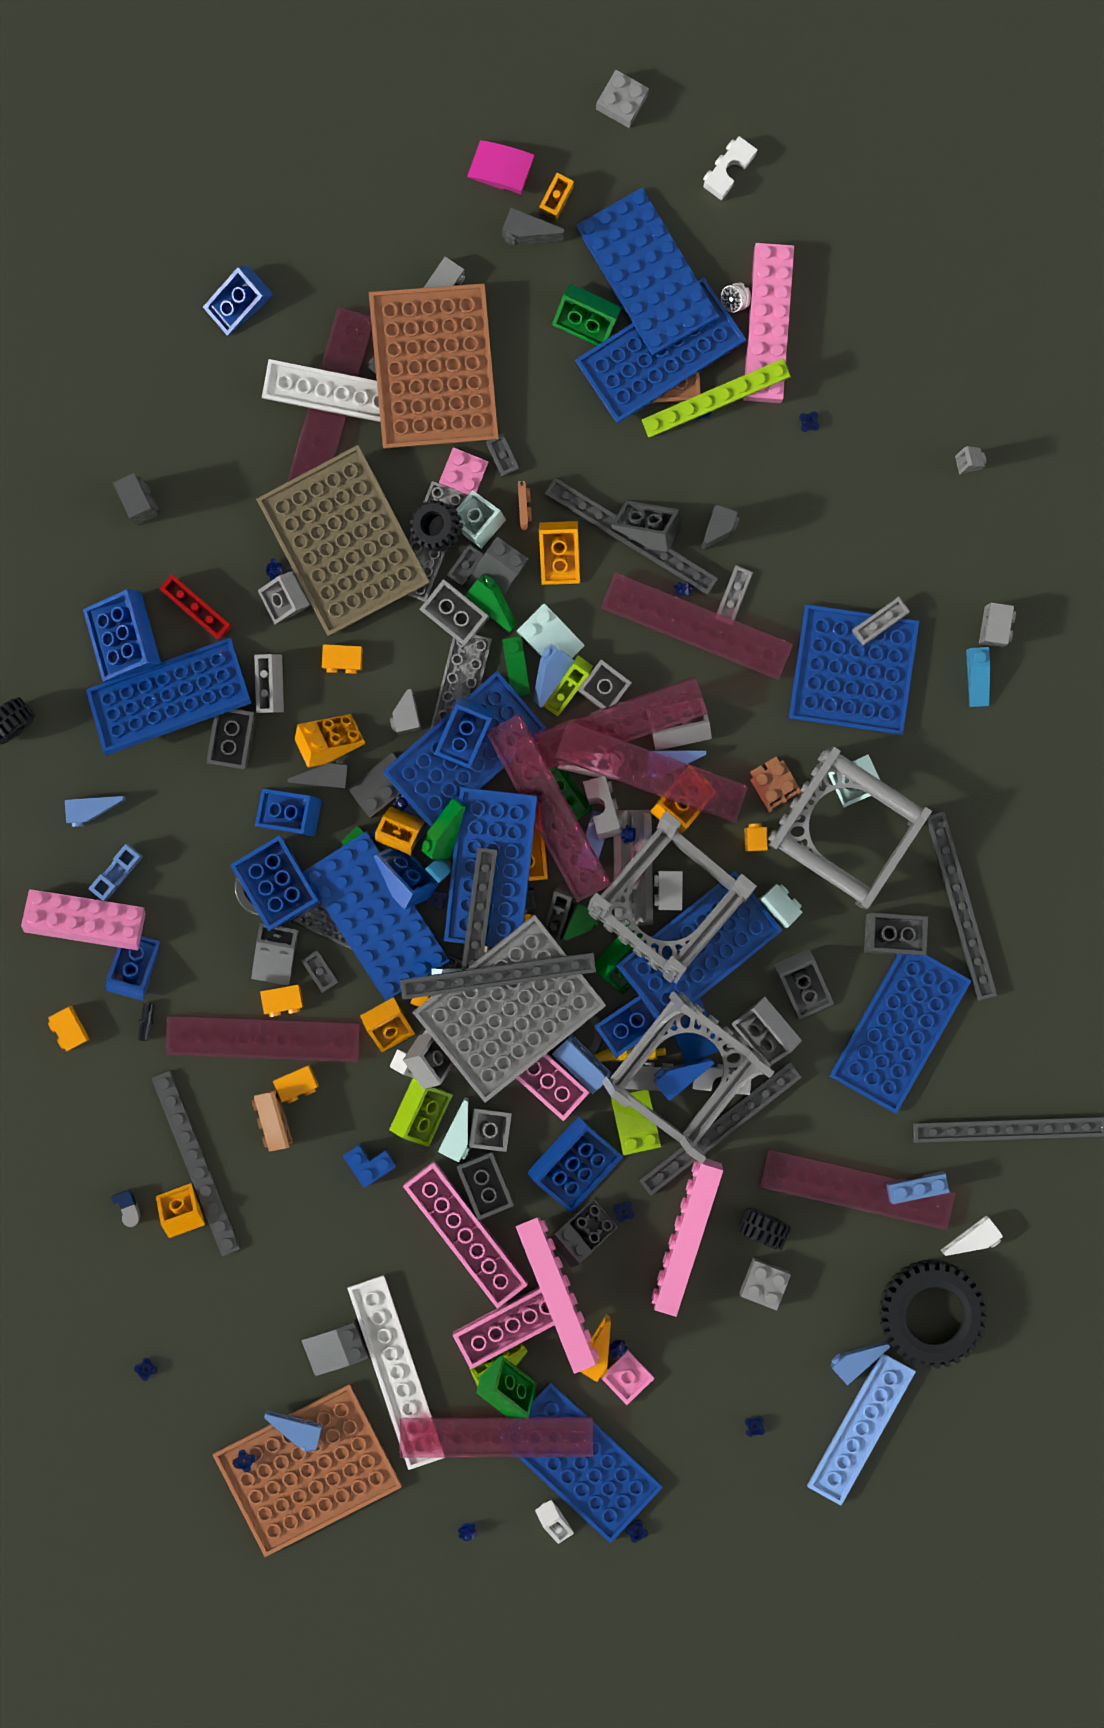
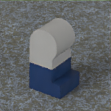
(128, 1206)

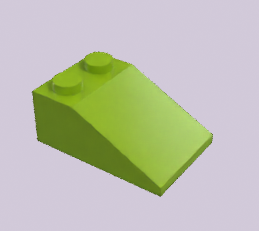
(634, 1129)

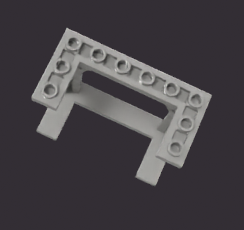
(834, 762)
(602, 905)
(747, 1067)

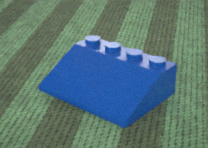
(121, 635)
(275, 883)
(574, 1164)

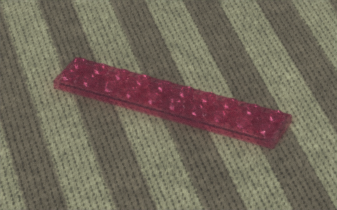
(344, 356)
(696, 625)
(632, 717)
(651, 772)
(553, 814)
(262, 1039)
(850, 1189)
(496, 1437)

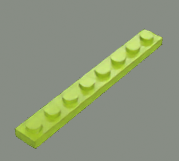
(716, 398)

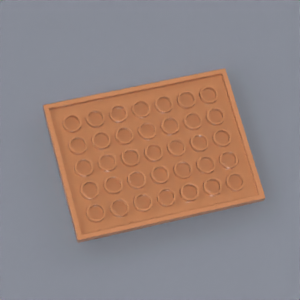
(433, 365)
(303, 1491)

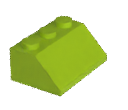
(420, 1113)

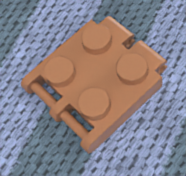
(525, 512)
(774, 783)

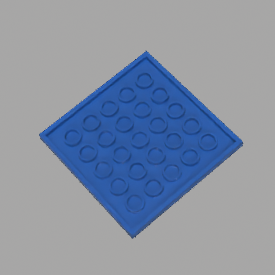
(849, 682)

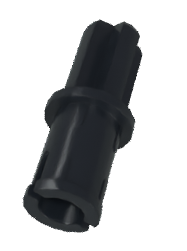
(146, 1021)

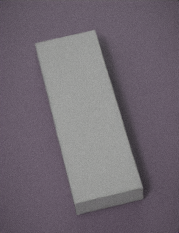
(735, 592)
(880, 621)

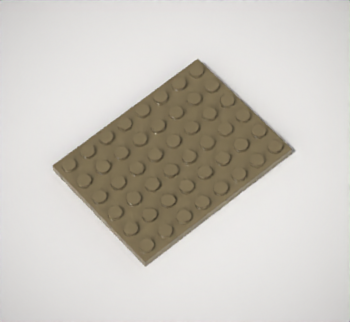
(343, 540)

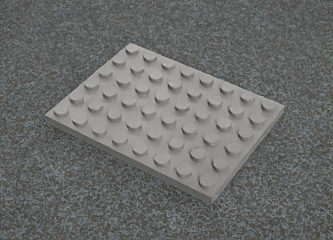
(509, 1027)

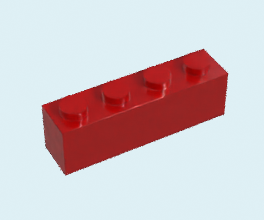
(196, 607)

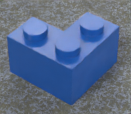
(368, 1169)

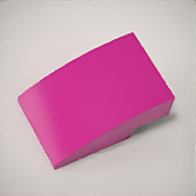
(501, 166)

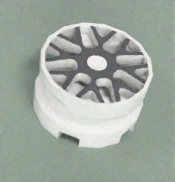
(736, 296)

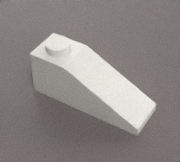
(977, 1237)

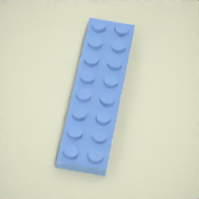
(861, 1428)

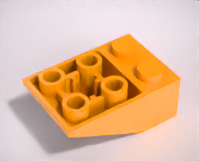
(327, 739)

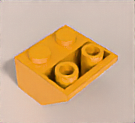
(399, 830)

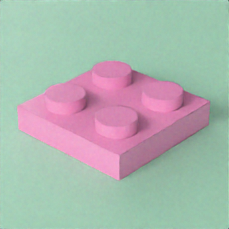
(463, 472)
(627, 1377)

